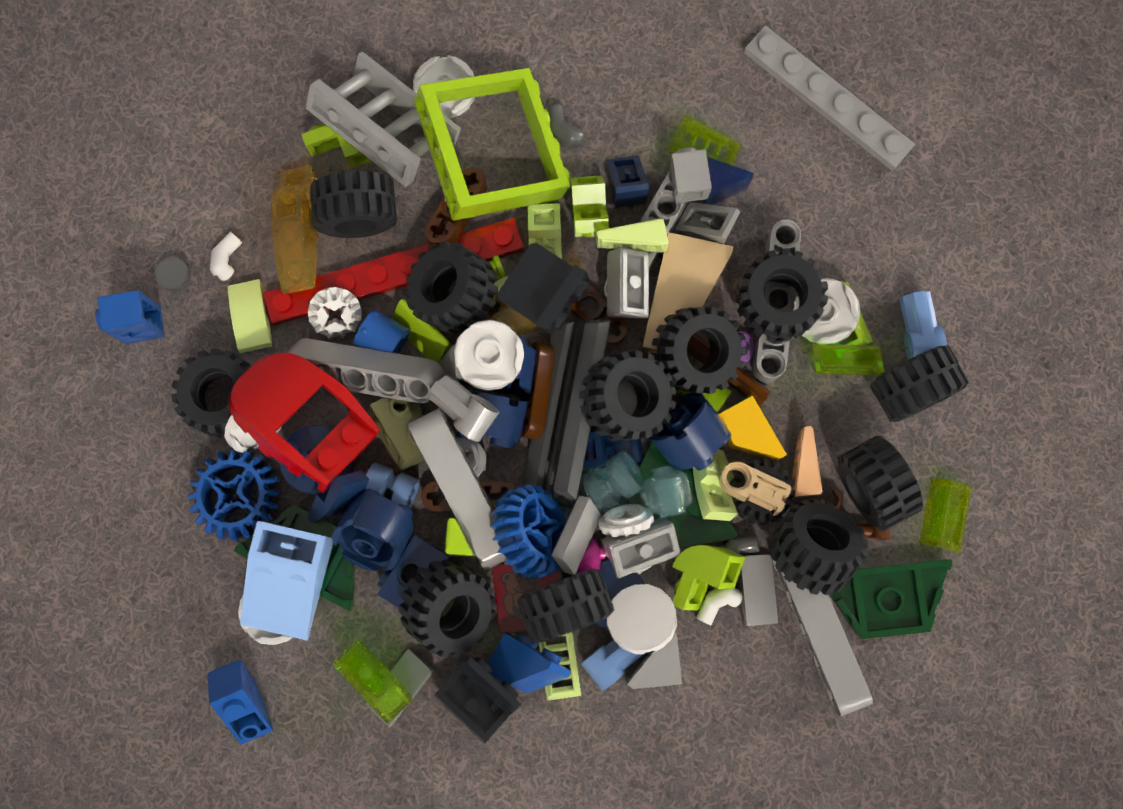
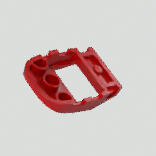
(274, 392)

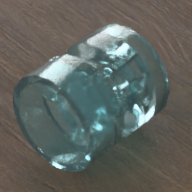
(609, 483)

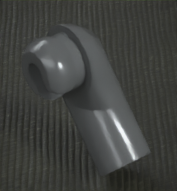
(562, 131)
(743, 544)

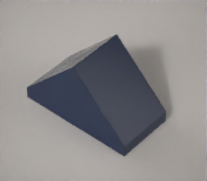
(627, 181)

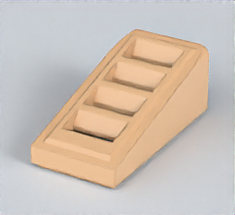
(806, 467)

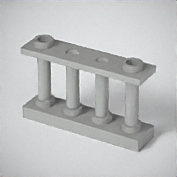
(365, 134)

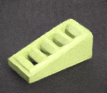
(642, 236)
(565, 691)

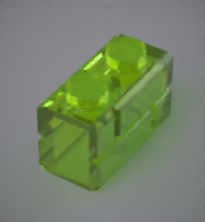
(373, 681)

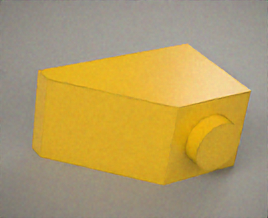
(751, 431)

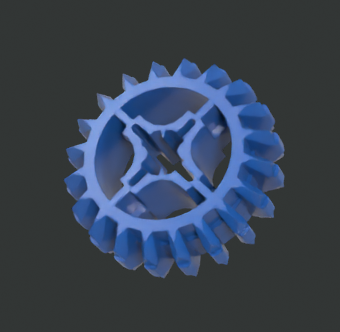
(225, 504)
(528, 529)

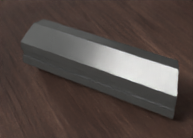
(559, 454)

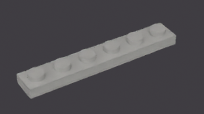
(829, 98)

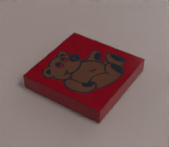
(509, 588)

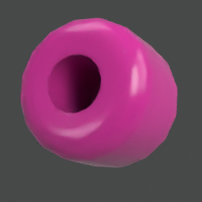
(592, 557)

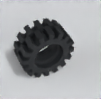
(754, 511)

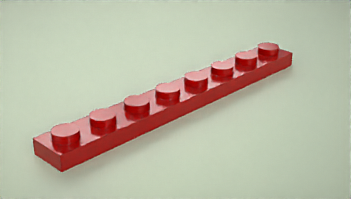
(390, 271)

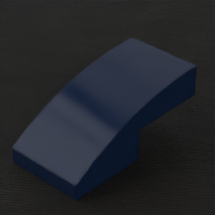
(601, 449)
(339, 496)

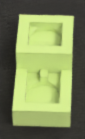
(545, 227)
(249, 316)
(712, 500)

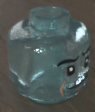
(668, 492)

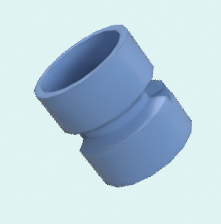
(383, 481)

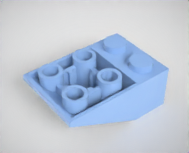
(284, 579)

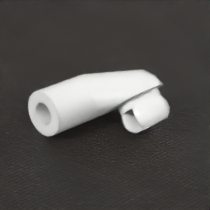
(714, 600)

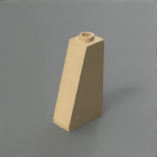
(684, 279)

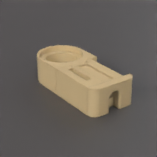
(758, 487)

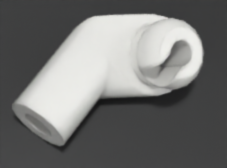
(220, 256)

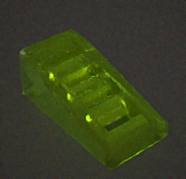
(708, 135)

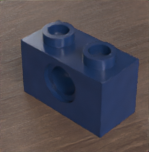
(416, 552)

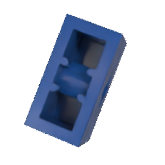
(130, 317)

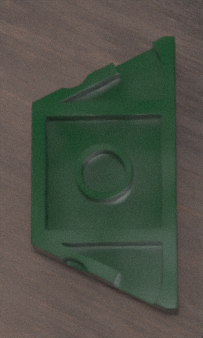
(690, 526)
(340, 573)
(893, 598)

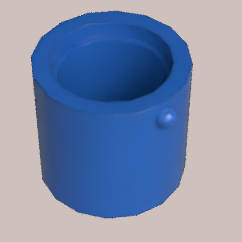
(381, 333)

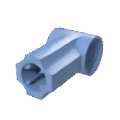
(920, 324)
(608, 664)

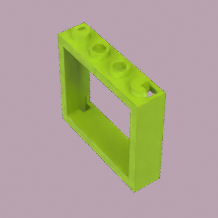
(445, 159)

